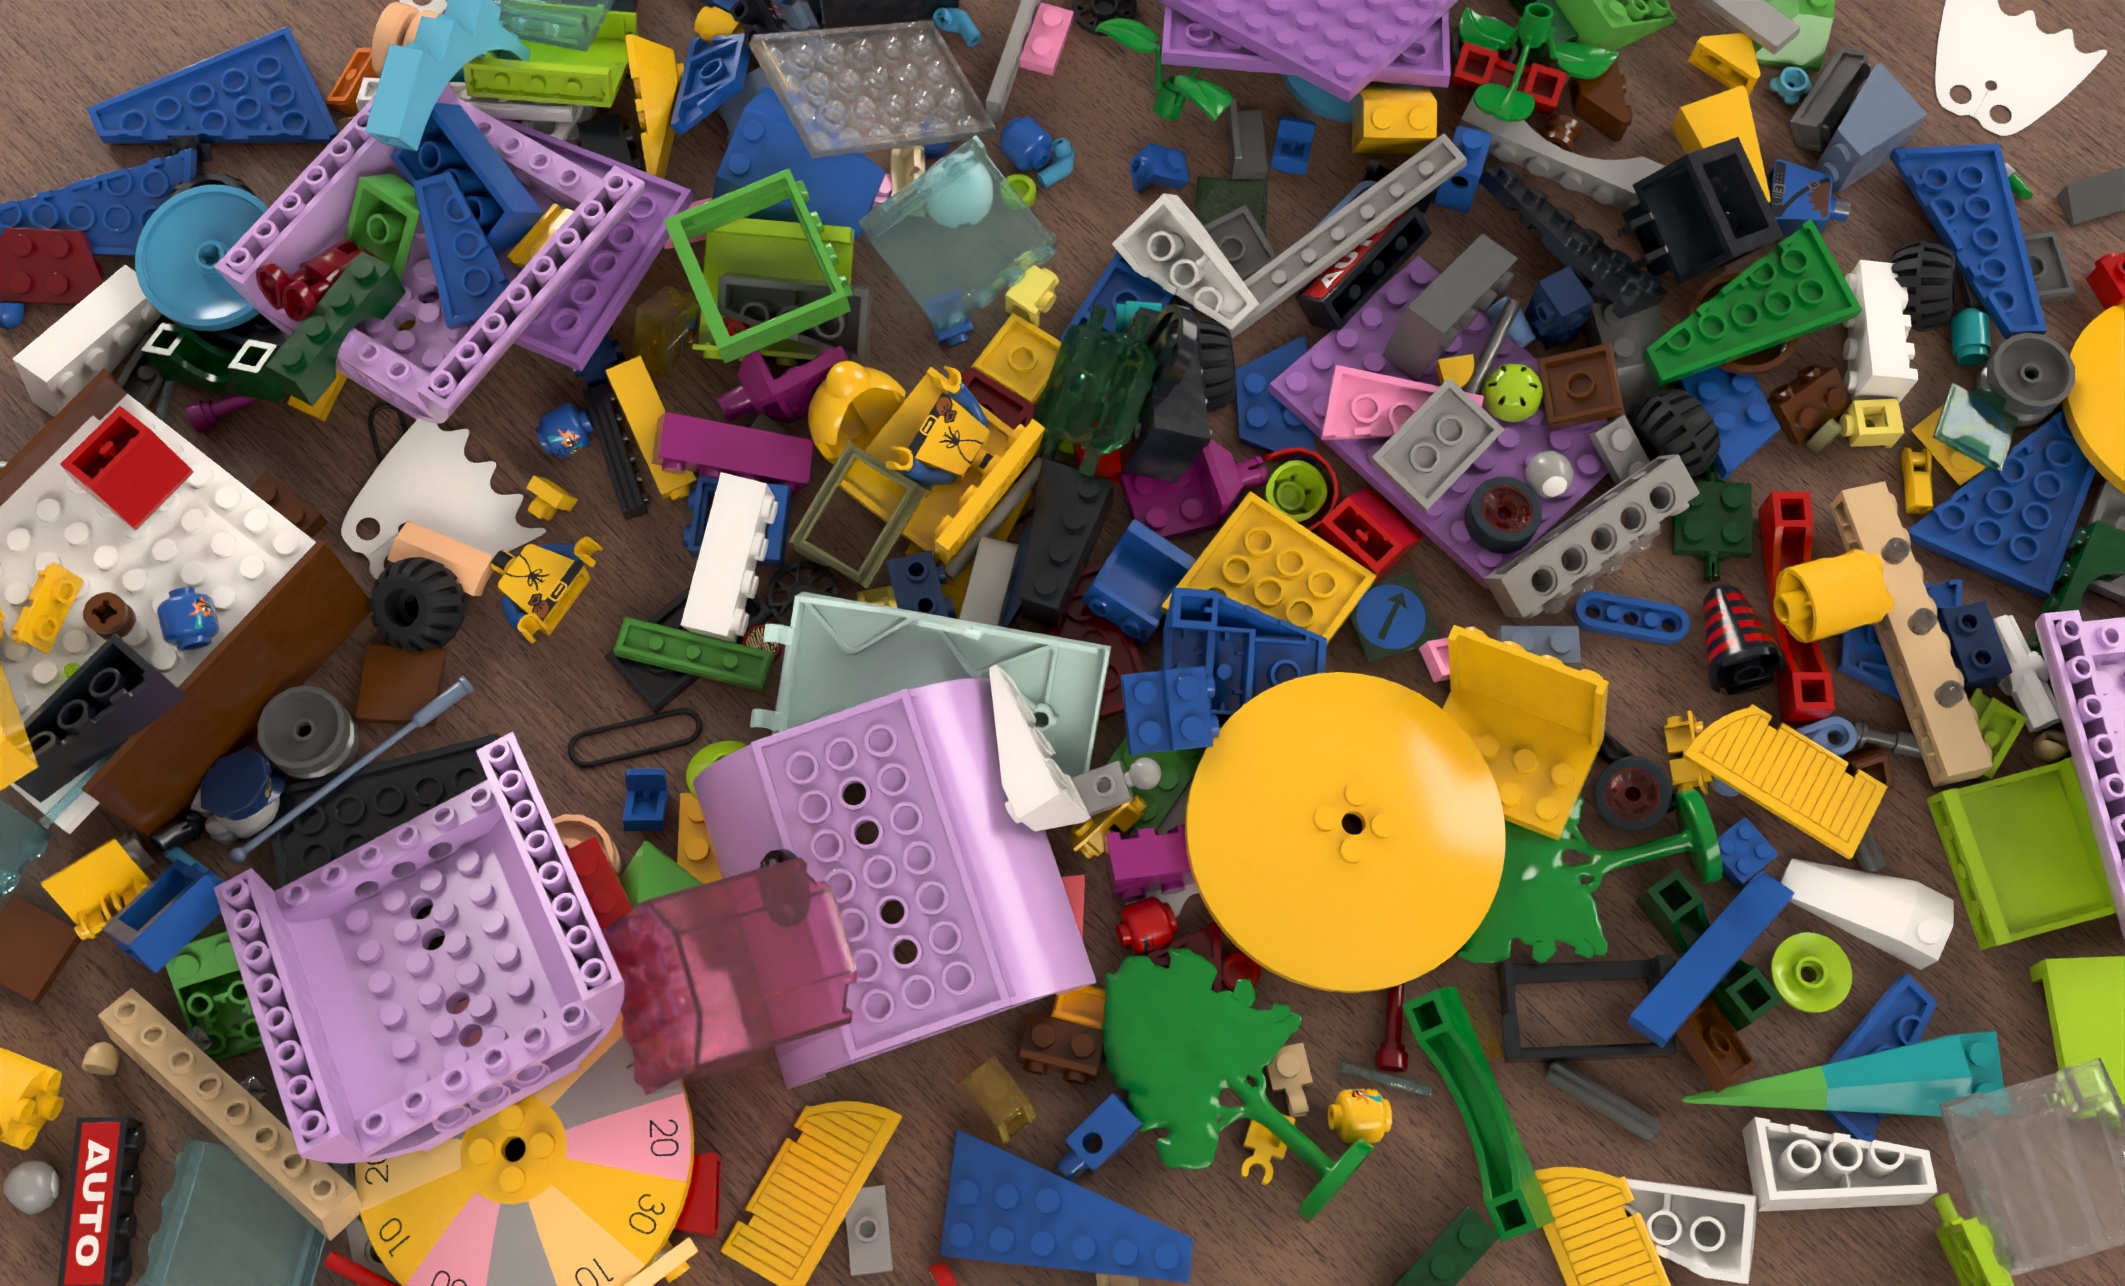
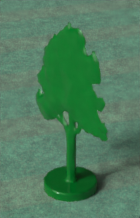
(1545, 900)
(1183, 1044)

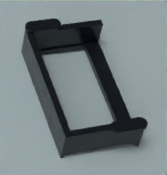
(1508, 975)

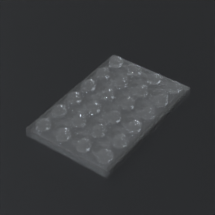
(871, 87)

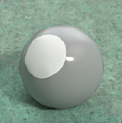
(1549, 474)
(32, 1186)

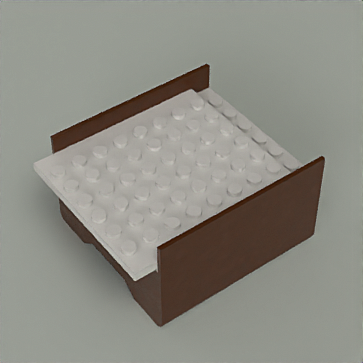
(251, 550)

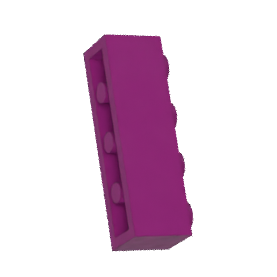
(731, 449)

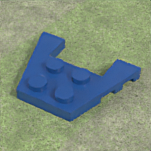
(1861, 651)

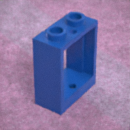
(777, 533)
(166, 915)

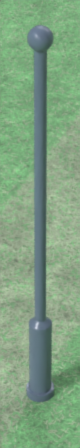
(419, 719)

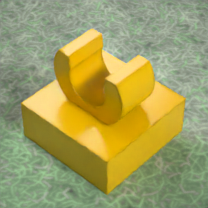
(549, 498)

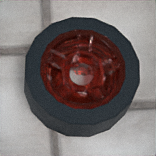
(1519, 507)
(1631, 814)

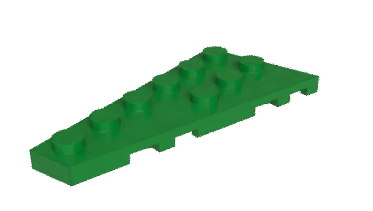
(1768, 304)

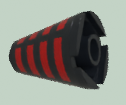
(1738, 644)

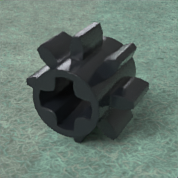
(190, 141)

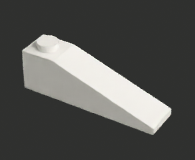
(1183, 258)
(1032, 781)

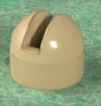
(2049, 750)
(101, 1059)

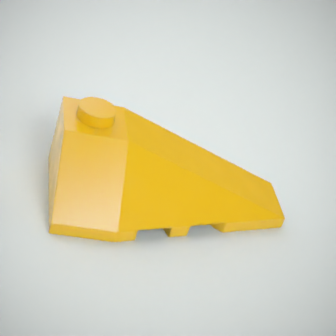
(656, 87)

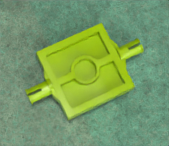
(1968, 1247)

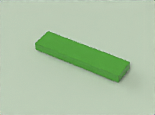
(694, 654)

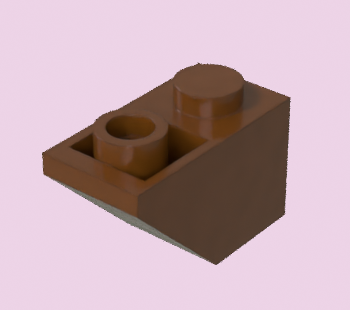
(1602, 102)

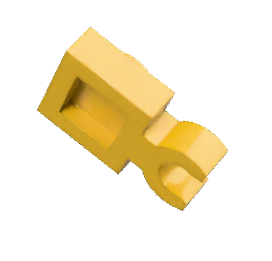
(1265, 1146)

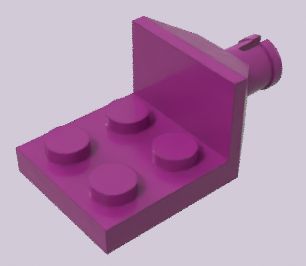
(780, 398)
(1198, 498)

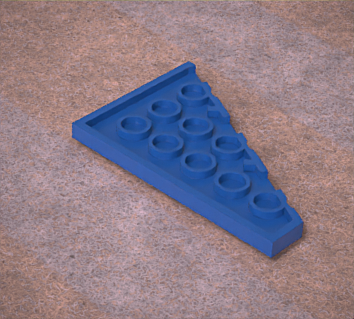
(235, 97)
(2016, 519)

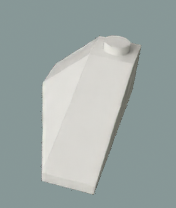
(1880, 909)
(1698, 1227)

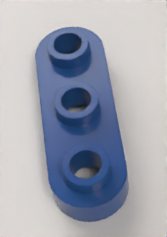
(1645, 613)

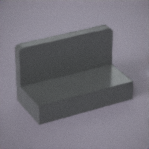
(1246, 143)

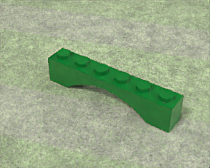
(1507, 1176)

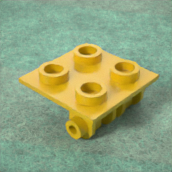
(97, 887)

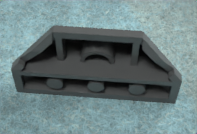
(1630, 340)

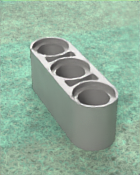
(990, 582)

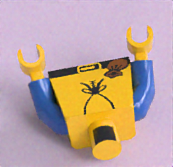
(948, 440)
(542, 583)

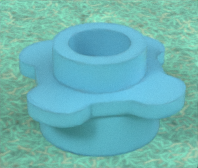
(1791, 76)

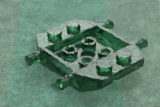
(1080, 382)

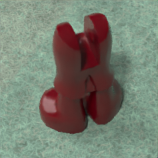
(304, 288)

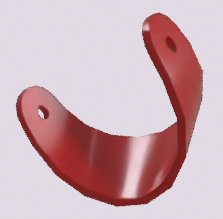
(1309, 454)

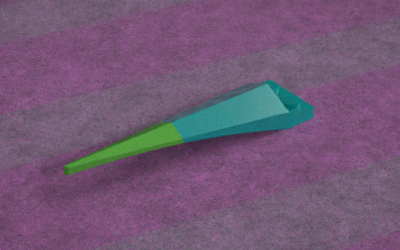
(1891, 1081)

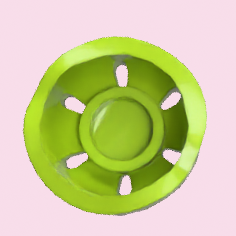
(1512, 386)
(1289, 495)

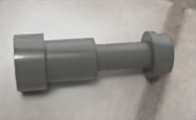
(1899, 742)

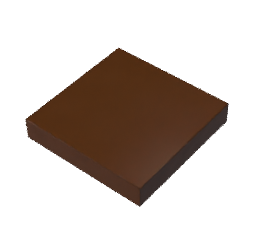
(1581, 386)
(398, 683)
(32, 948)
(1715, 1046)

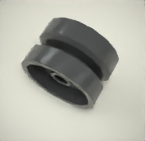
(2030, 374)
(308, 733)

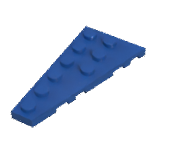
(106, 206)
(1976, 217)
(1031, 1217)

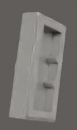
(869, 1233)

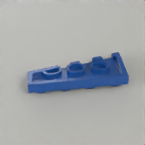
(460, 253)
(1893, 1022)

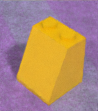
(1393, 119)

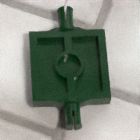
(1715, 523)

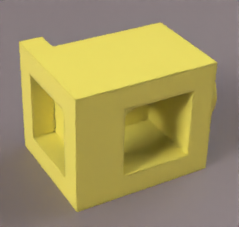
(1032, 294)
(1879, 416)

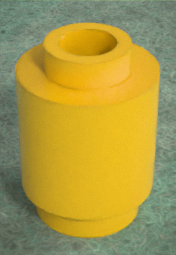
(716, 22)

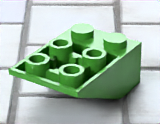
(1615, 22)
(214, 993)

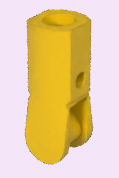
(1917, 483)

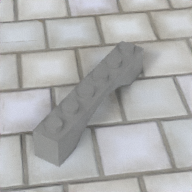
(1603, 180)

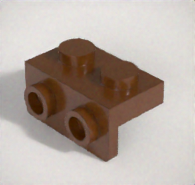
(1809, 401)

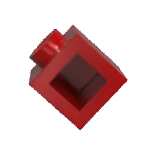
(2109, 279)

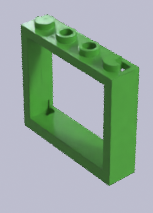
(734, 207)

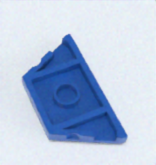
(710, 78)
(1116, 286)
(1738, 412)
(1260, 416)

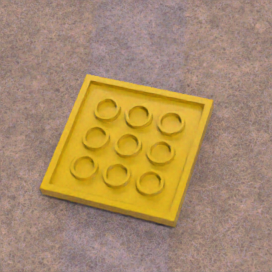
(1279, 569)

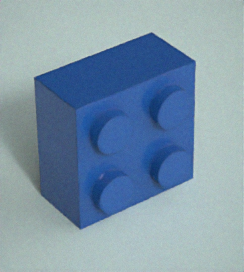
(1743, 852)

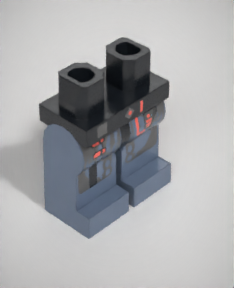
(772, 17)

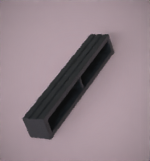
(617, 457)

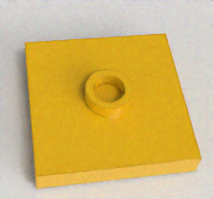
(1020, 358)

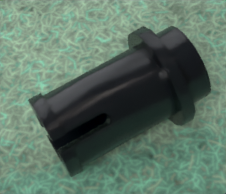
(185, 828)

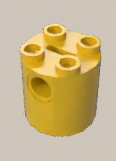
(1832, 595)
(26, 1098)

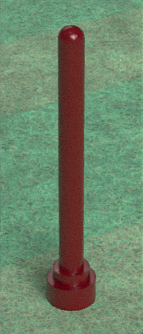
(1392, 1053)

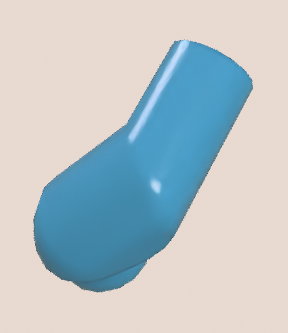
(957, 22)
(1061, 163)

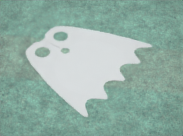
(2026, 64)
(437, 488)

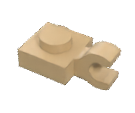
(1289, 1074)

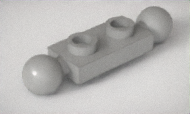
(1111, 784)

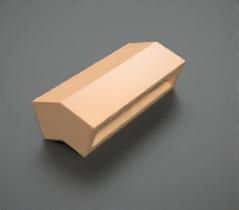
(466, 562)

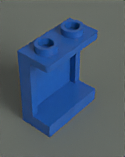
(1137, 581)

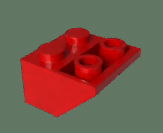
(126, 468)
(1369, 532)

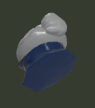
(241, 795)

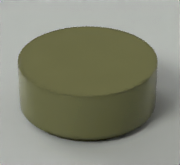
(1824, 436)

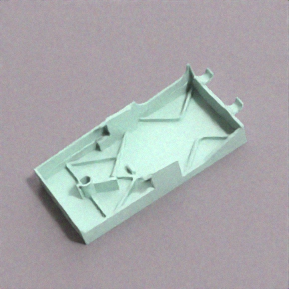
(862, 651)

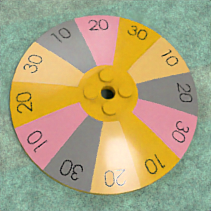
(578, 1208)

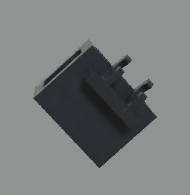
(1701, 213)

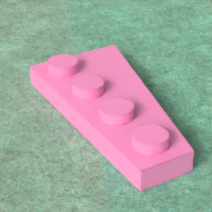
(1372, 404)

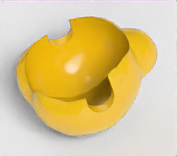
(851, 408)

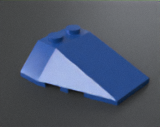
(768, 143)
(1237, 646)

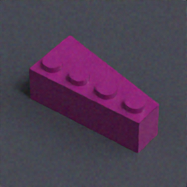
(1147, 863)

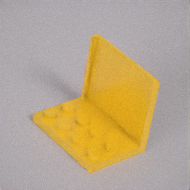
(950, 511)
(1530, 722)

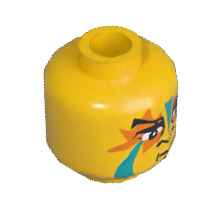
(1359, 1115)

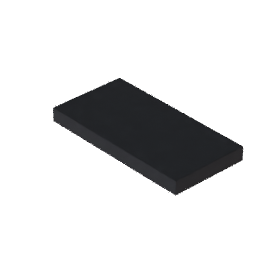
(661, 685)

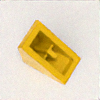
(1727, 59)

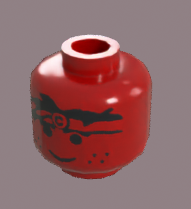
(1146, 925)

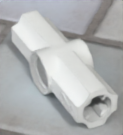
(2028, 678)

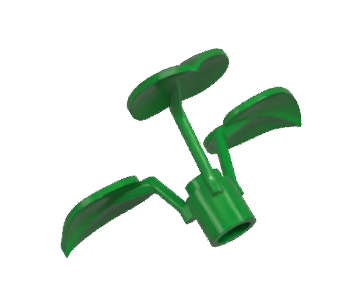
(1533, 29)
(1172, 93)

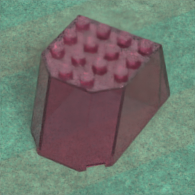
(731, 974)

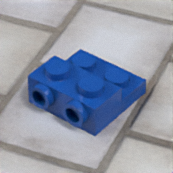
(1168, 710)

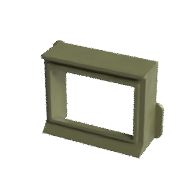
(890, 533)

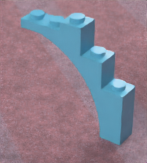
(422, 69)

